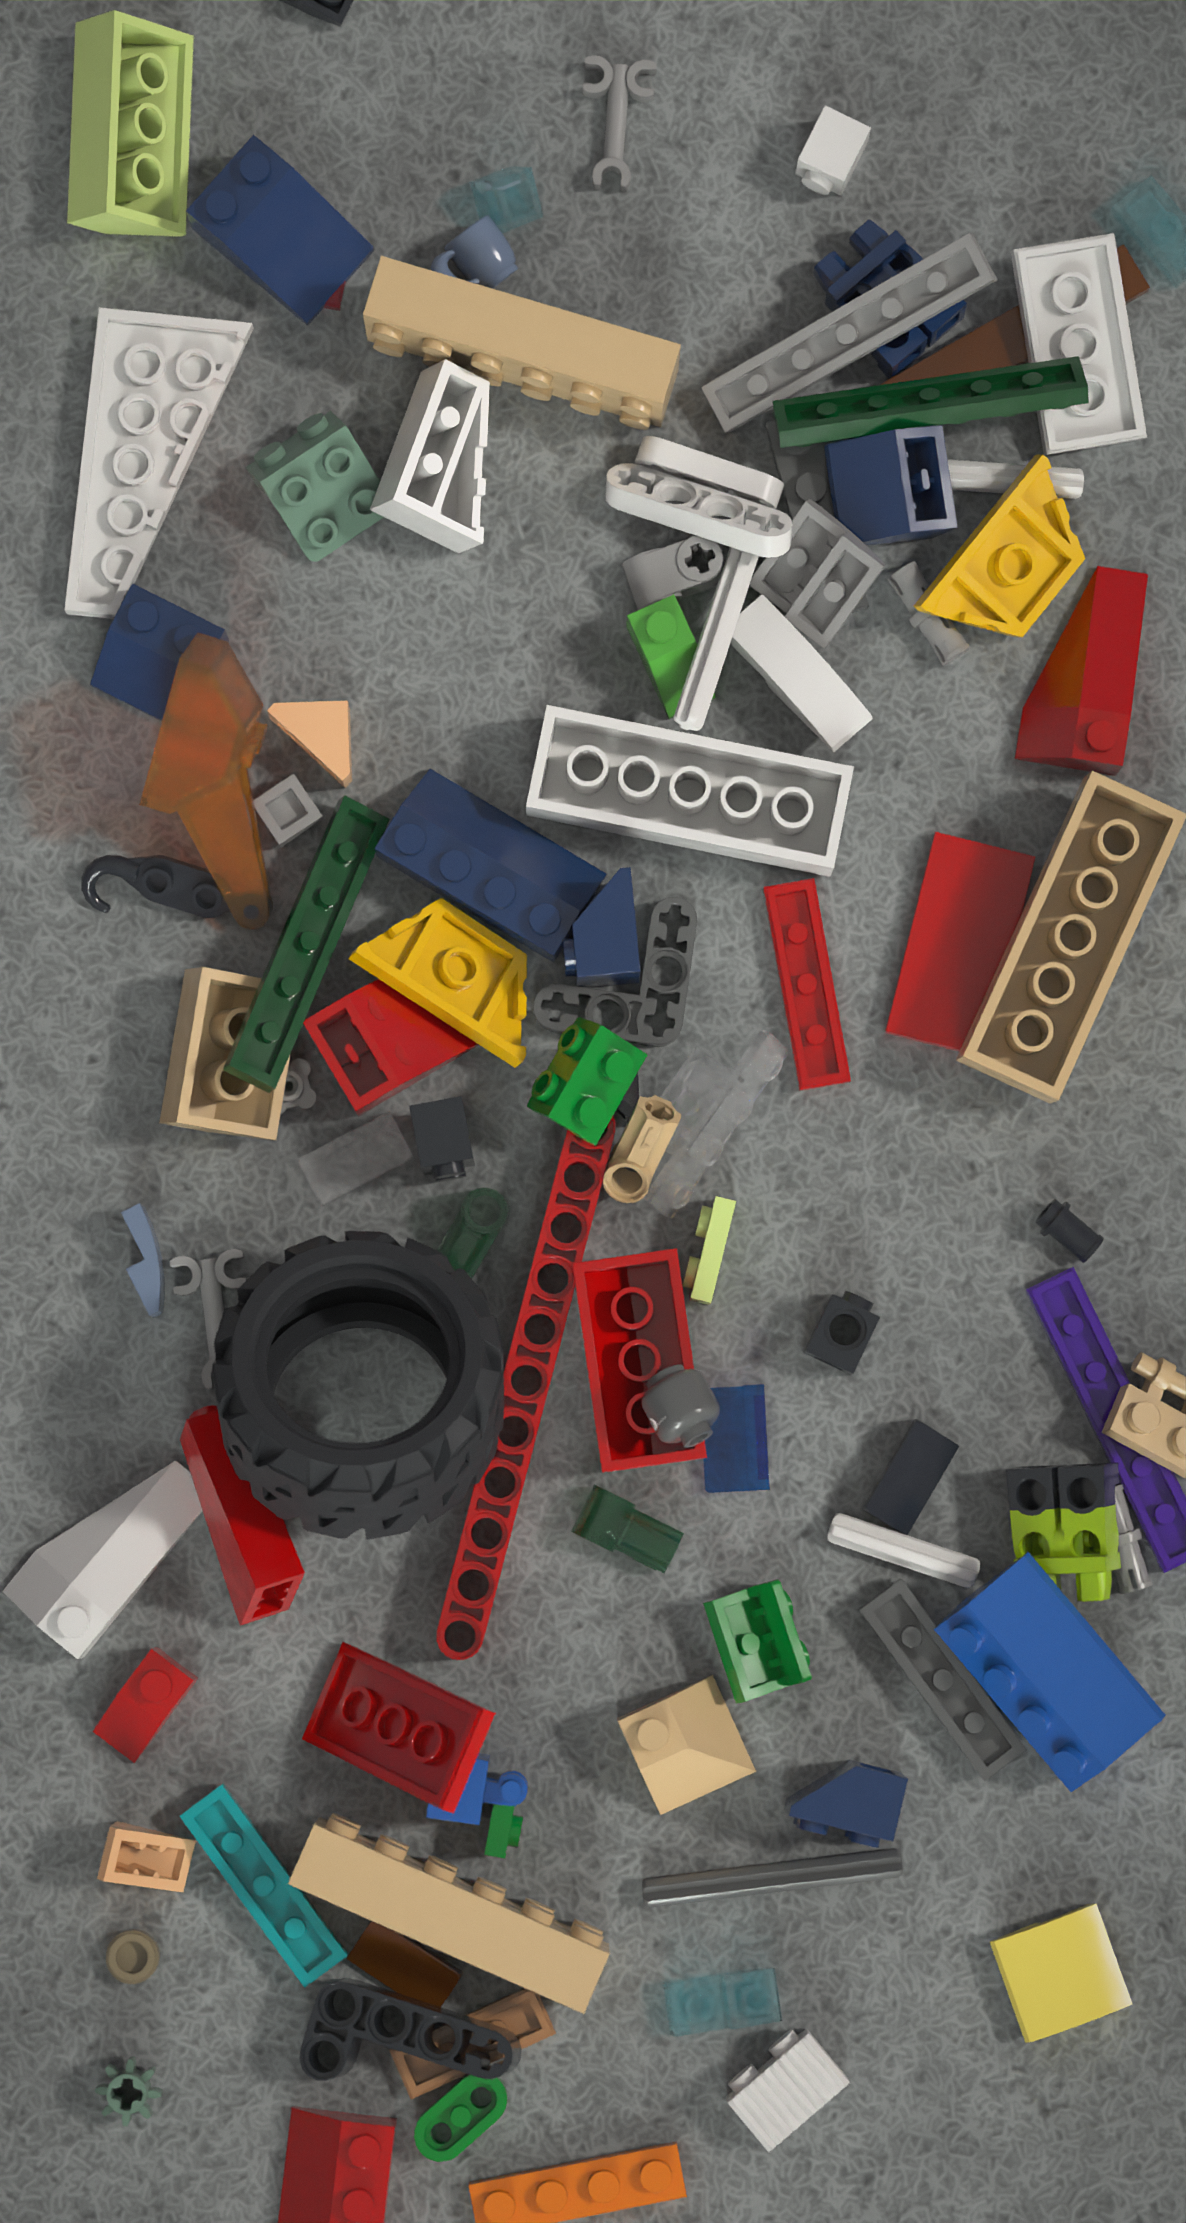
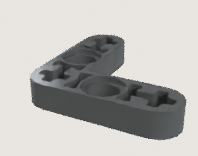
(634, 1006)

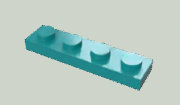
(263, 1885)

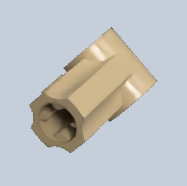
(640, 1149)

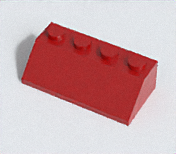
(630, 1332)
(336, 2167)

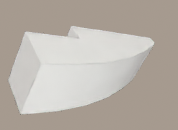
(798, 674)

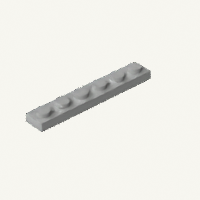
(850, 332)

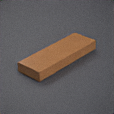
(518, 2012)

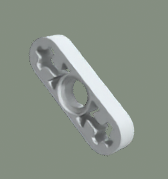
(709, 471)

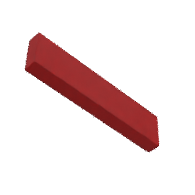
(806, 984)

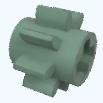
(116, 2100)

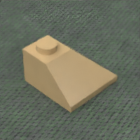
(686, 1744)

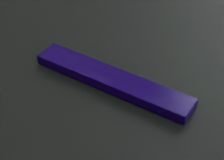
(1096, 1380)

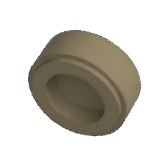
(132, 1956)

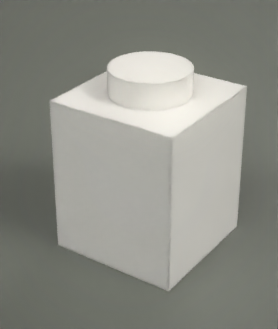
(832, 152)

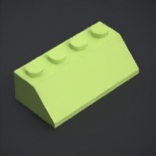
(130, 126)

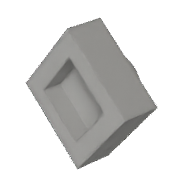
(287, 810)

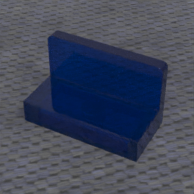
(738, 1442)

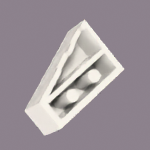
(436, 460)

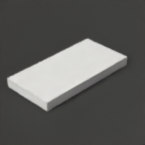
(1075, 308)

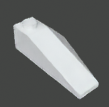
(98, 1565)

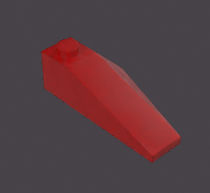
(1086, 689)

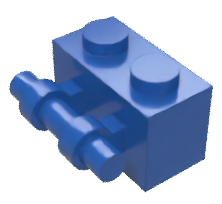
(507, 1790)

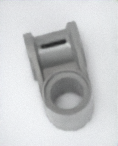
(665, 571)

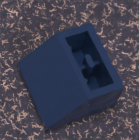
(892, 485)
(852, 1798)

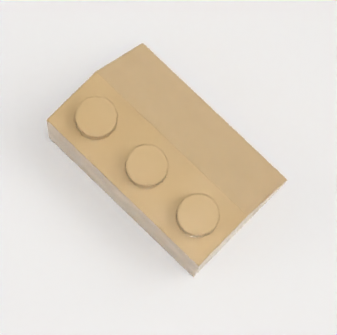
(197, 1087)

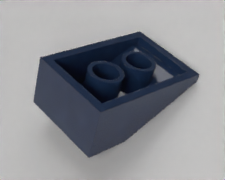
(278, 230)

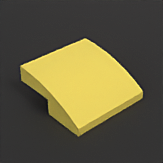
(1060, 1973)

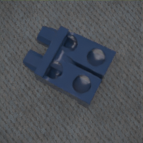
(882, 259)

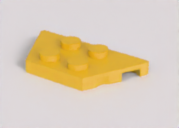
(1010, 560)
(456, 974)

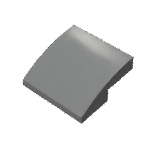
(819, 575)

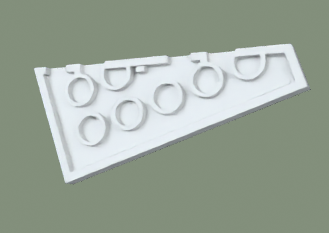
(145, 417)

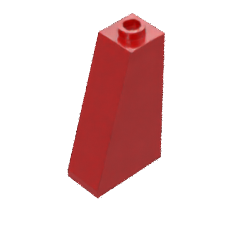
(247, 1536)

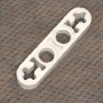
(751, 527)

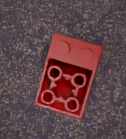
(382, 1043)

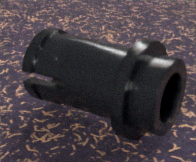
(1068, 1230)

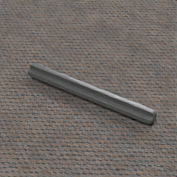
(772, 1877)

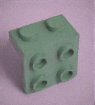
(318, 484)

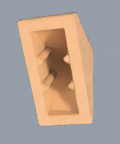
(321, 731)
(145, 1858)

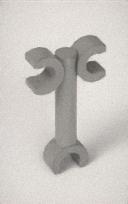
(618, 83)
(209, 1276)

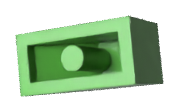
(664, 647)

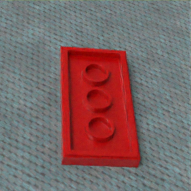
(957, 938)
(398, 1727)

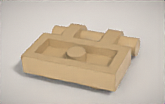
(1147, 1423)

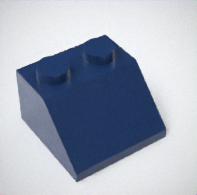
(145, 650)
(605, 938)

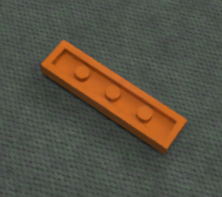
(581, 2187)

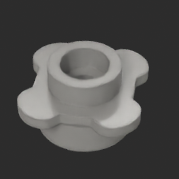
(302, 1094)

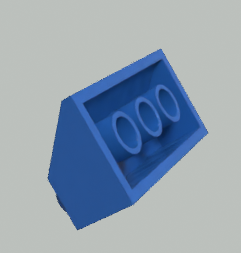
(1049, 1672)

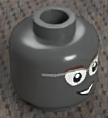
(680, 1406)

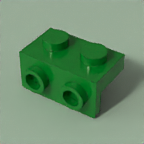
(586, 1079)
(758, 1640)

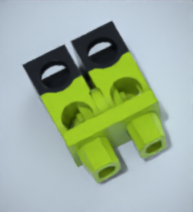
(1067, 1522)

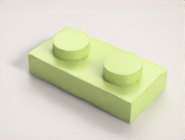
(703, 1271)

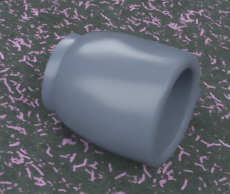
(479, 254)

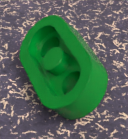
(461, 2115)

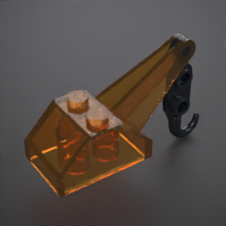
(202, 774)

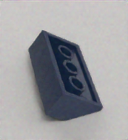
(489, 864)

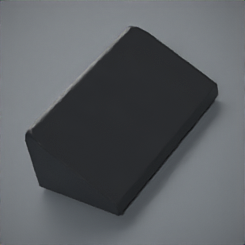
(910, 1477)

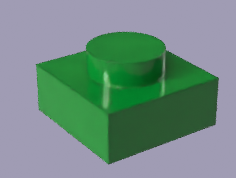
(503, 1831)

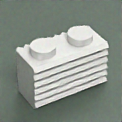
(785, 2088)

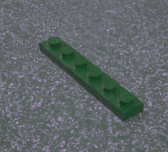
(930, 402)
(306, 944)

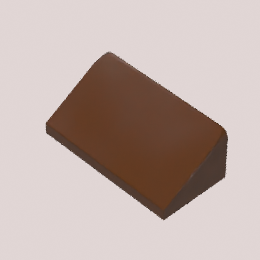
(404, 1964)

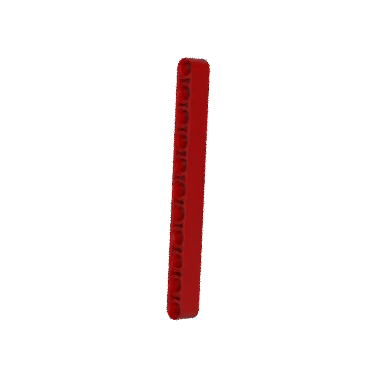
(531, 1407)

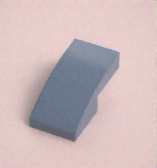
(148, 1273)

